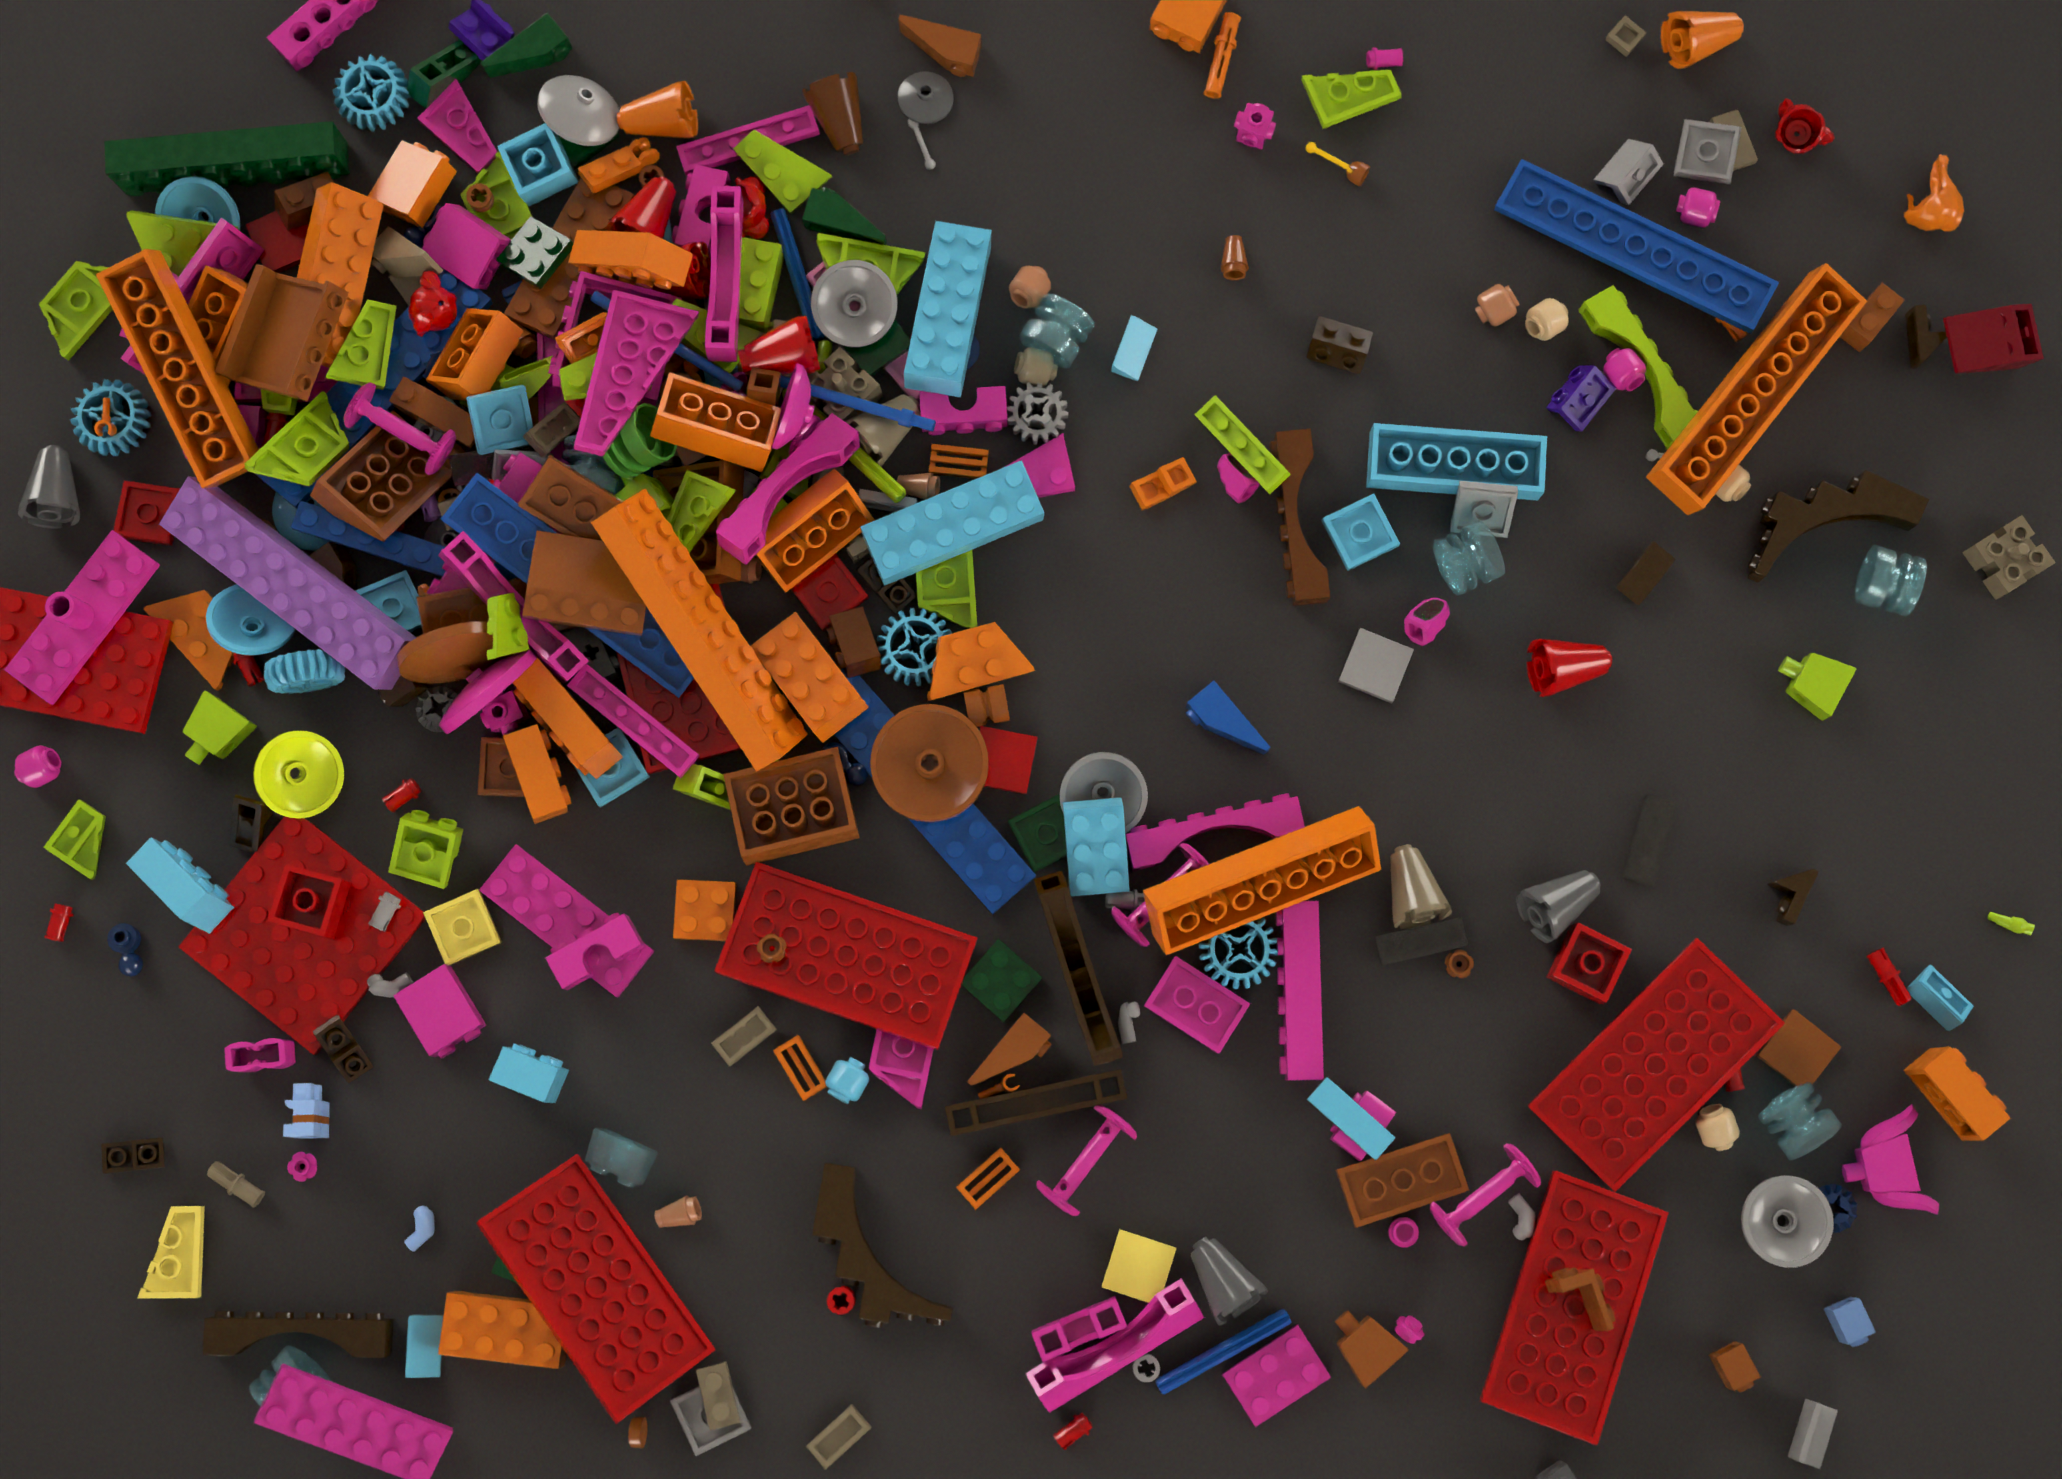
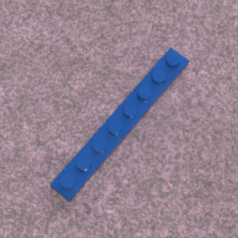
(397, 548)

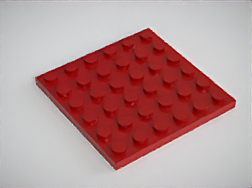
(291, 973)

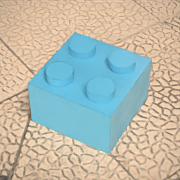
(538, 164)
(529, 1074)

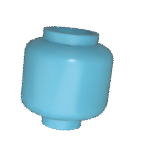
(847, 1080)

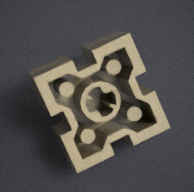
(844, 377)
(2008, 557)

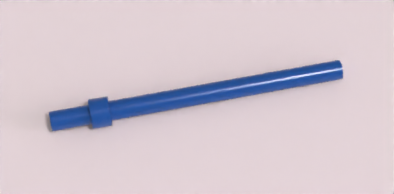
(687, 354)
(904, 417)

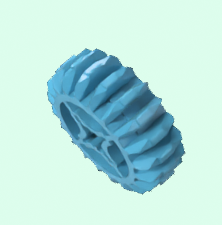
(350, 96)
(91, 409)
(903, 651)
(303, 672)
(1249, 958)

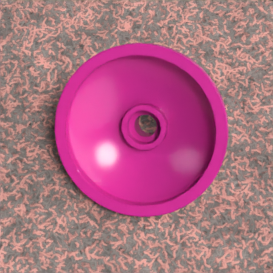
(794, 408)

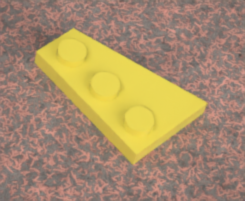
(179, 1257)

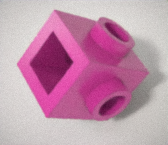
(1254, 125)
(513, 713)

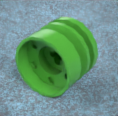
(634, 449)

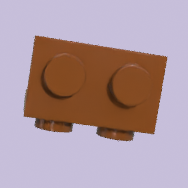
(1590, 1287)

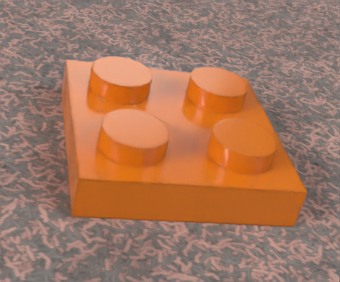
(704, 910)

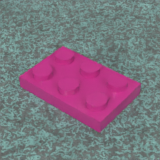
(1197, 1004)
(1276, 1375)

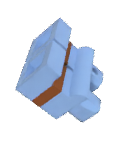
(309, 1113)

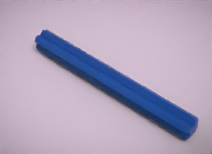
(795, 269)
(1223, 1351)

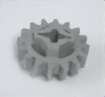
(1030, 403)

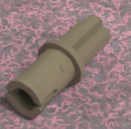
(235, 1184)

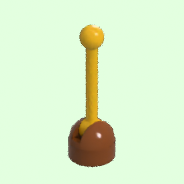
(1355, 172)

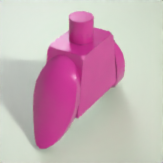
(1888, 1166)

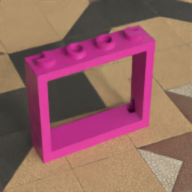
(588, 284)

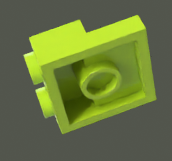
(425, 848)

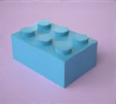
(1096, 846)
(181, 884)

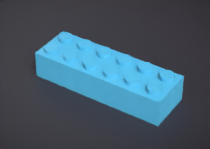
(947, 309)
(1441, 457)
(952, 523)

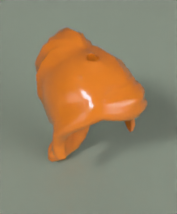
(1944, 205)

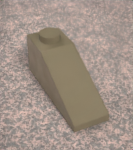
(400, 256)

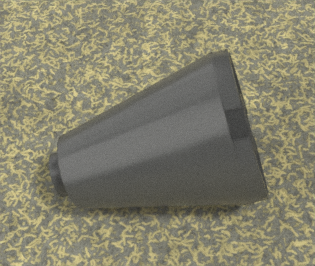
(50, 491)
(1557, 903)
(1225, 1280)

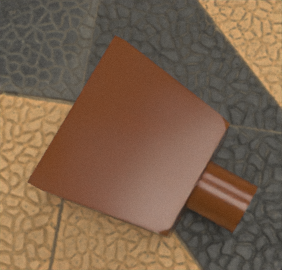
(1367, 1347)

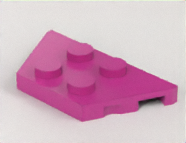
(901, 1065)

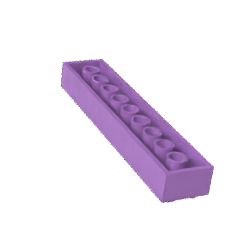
(288, 582)

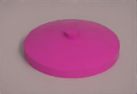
(484, 687)

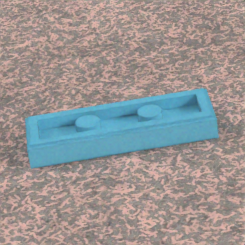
(1351, 1118)

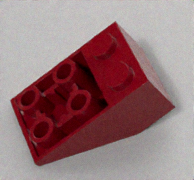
(1993, 339)

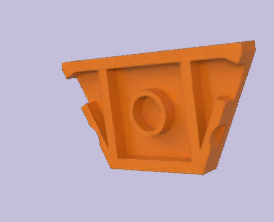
(192, 636)
(974, 660)

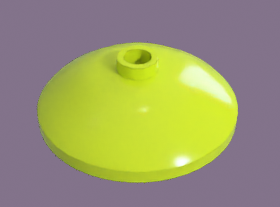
(318, 779)

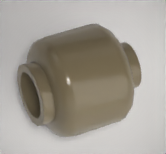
(1035, 367)

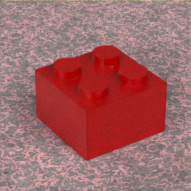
(309, 901)
(1589, 963)

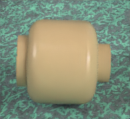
(1546, 319)
(1735, 486)
(1717, 1127)

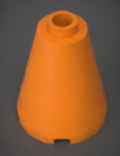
(1696, 35)
(661, 113)

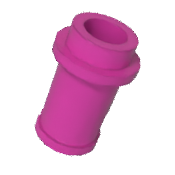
(1384, 58)

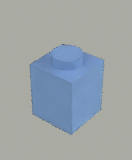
(1850, 1321)

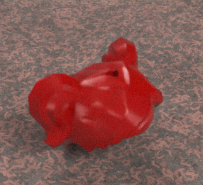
(1806, 122)
(754, 207)
(424, 306)

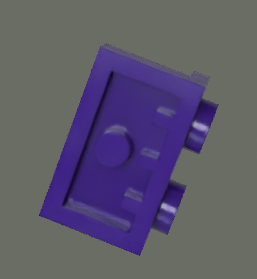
(481, 29)
(1581, 396)

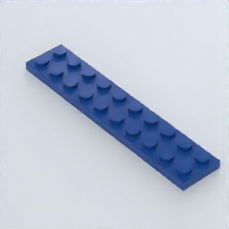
(1636, 246)
(406, 359)
(509, 536)
(965, 841)

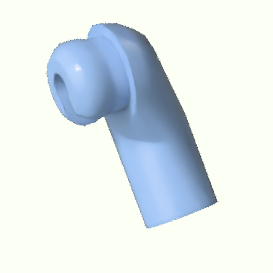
(424, 1228)

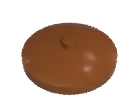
(447, 653)
(929, 763)

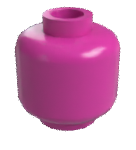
(1698, 207)
(1625, 369)
(37, 766)

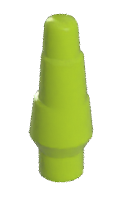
(2012, 923)

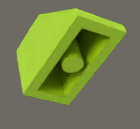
(703, 785)

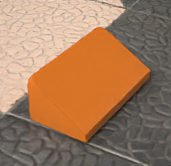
(582, 339)

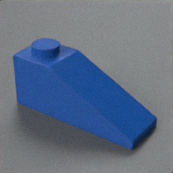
(1220, 716)

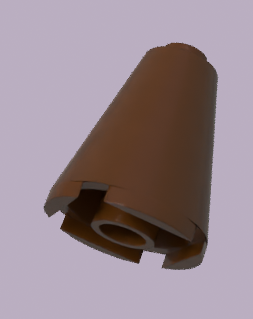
(837, 110)

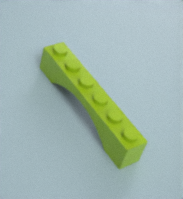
(1611, 319)

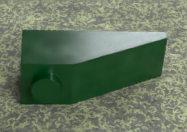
(532, 48)
(437, 72)
(834, 216)

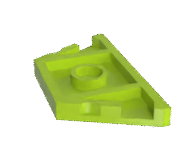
(509, 209)
(173, 236)
(895, 262)
(75, 307)
(302, 446)
(949, 590)

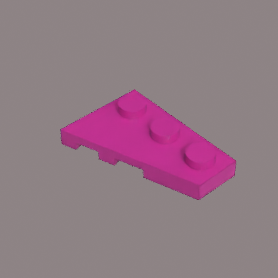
(459, 128)
(1049, 468)

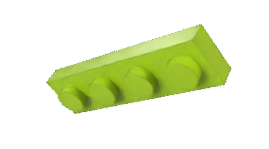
(1242, 444)

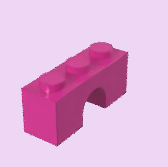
(698, 197)
(987, 413)
(571, 961)
(1078, 1328)

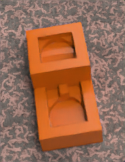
(1163, 483)

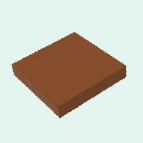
(496, 770)
(1798, 1050)

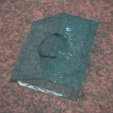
(619, 1156)

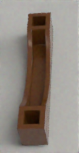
(1307, 574)

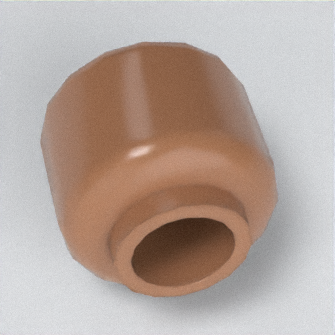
(1029, 286)
(1497, 305)

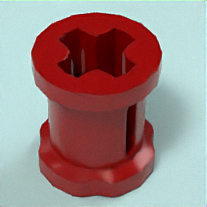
(831, 1300)

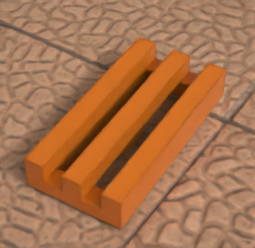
(955, 450)
(813, 1089)
(969, 1195)

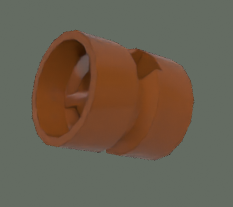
(987, 705)

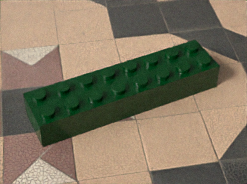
(228, 157)

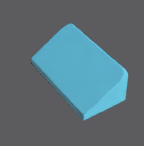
(1134, 348)
(1940, 998)
(423, 1346)

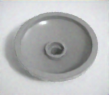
(578, 110)
(848, 283)
(1108, 771)
(1806, 1227)

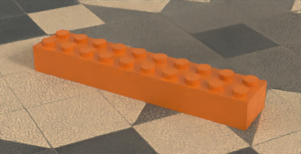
(1756, 389)
(700, 629)

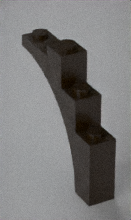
(1865, 498)
(1077, 968)
(882, 1294)

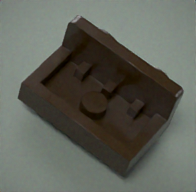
(1339, 345)

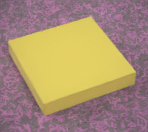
(462, 927)
(1138, 1266)

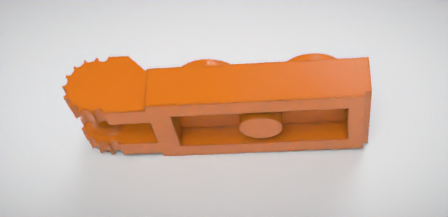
(618, 165)

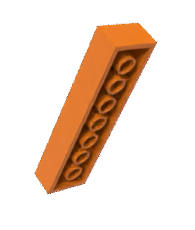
(179, 366)
(1262, 880)

